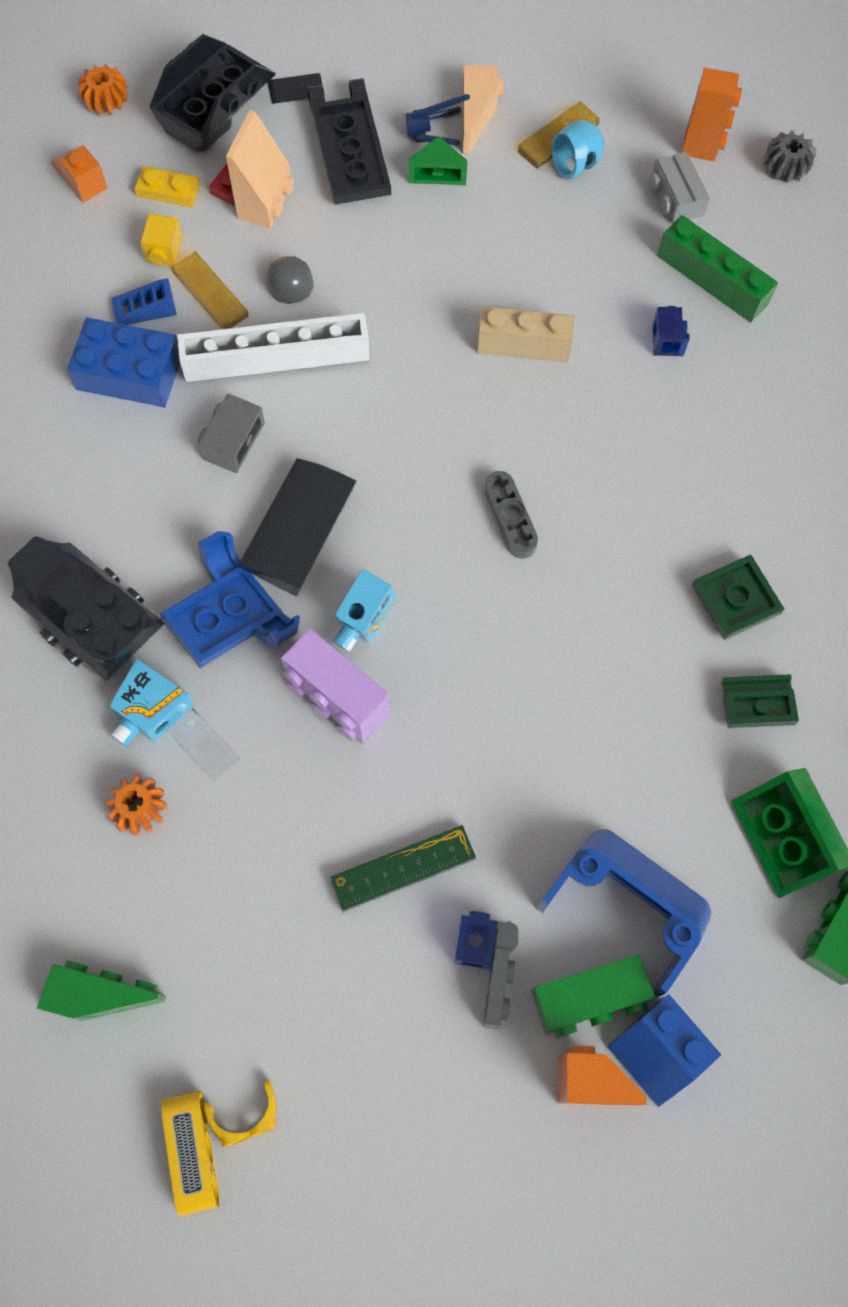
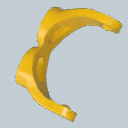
(266, 1124)

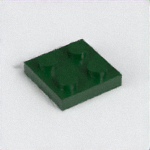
(737, 597)

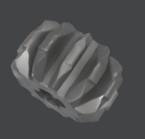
(790, 156)

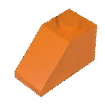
(81, 172)

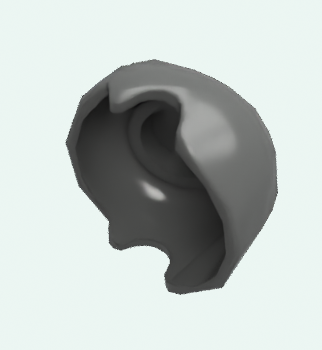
(289, 279)

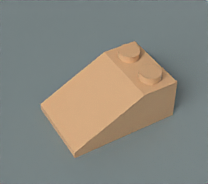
(258, 173)

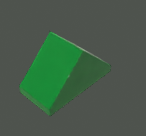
(438, 165)

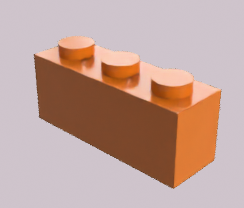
(711, 114)

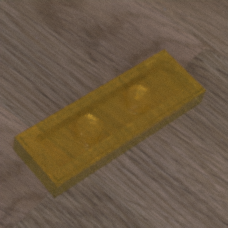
(538, 147)
(210, 291)

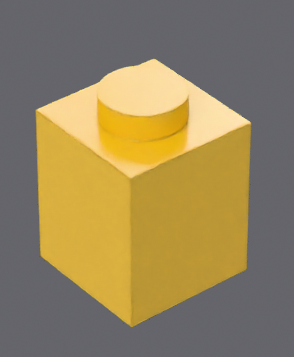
(161, 239)

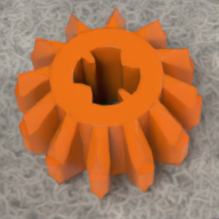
(103, 89)
(127, 795)

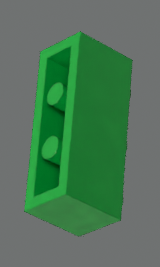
(593, 996)

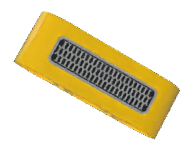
(189, 1153)

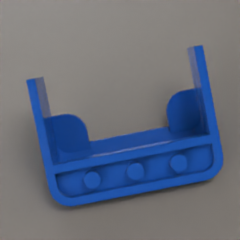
(685, 909)

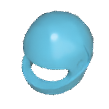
(578, 141)

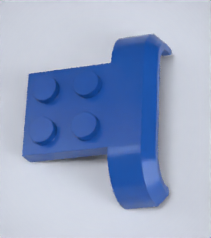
(226, 609)

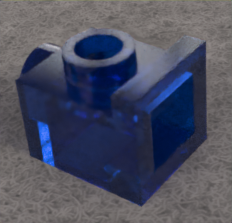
(669, 332)
(479, 956)

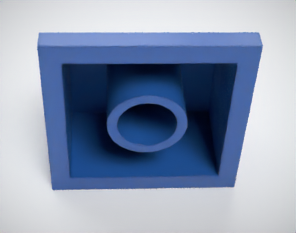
(664, 1050)

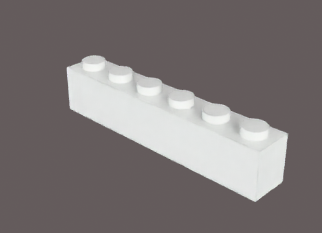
(274, 347)

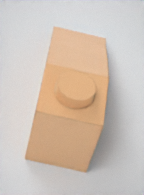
(483, 87)

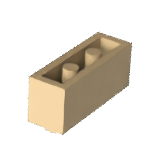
(525, 334)

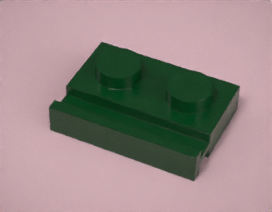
(759, 701)

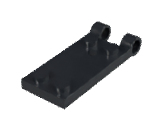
(353, 154)

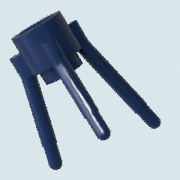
(419, 120)

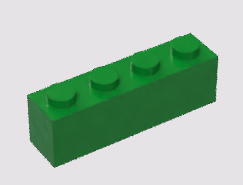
(716, 268)

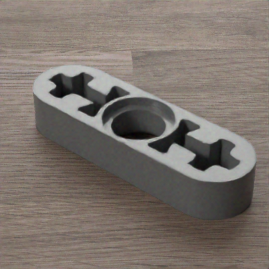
(514, 501)

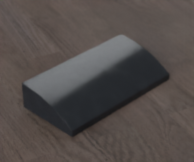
(297, 525)

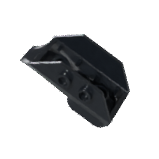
(204, 91)
(80, 606)

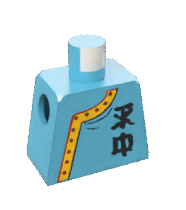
(366, 598)
(147, 704)

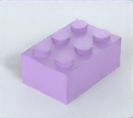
(335, 687)

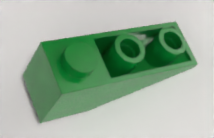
(829, 946)
(86, 996)

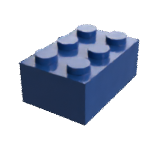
(125, 362)

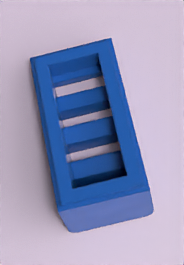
(149, 292)

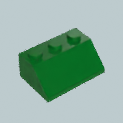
(792, 832)

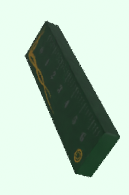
(403, 868)

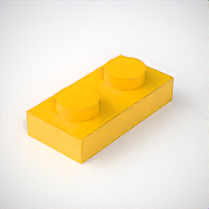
(167, 186)

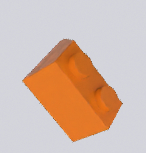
(594, 1080)

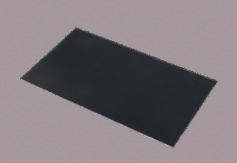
(293, 87)

